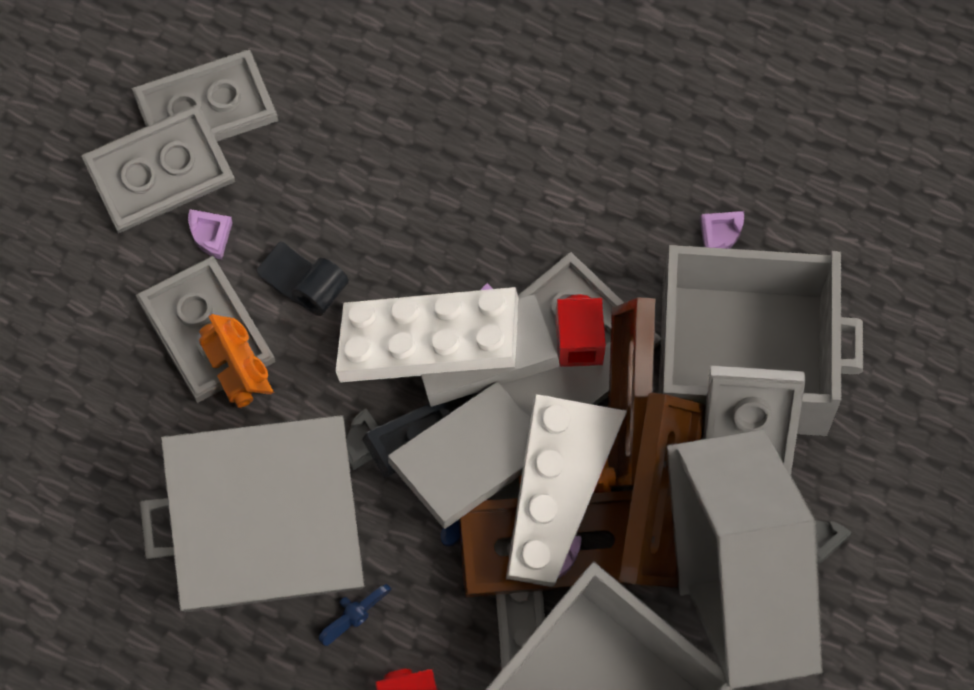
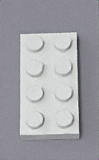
(427, 334)

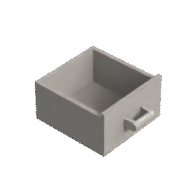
(757, 315)
(259, 514)
(746, 556)
(607, 642)

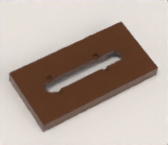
(630, 381)
(666, 423)
(495, 519)

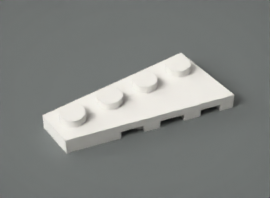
(559, 473)

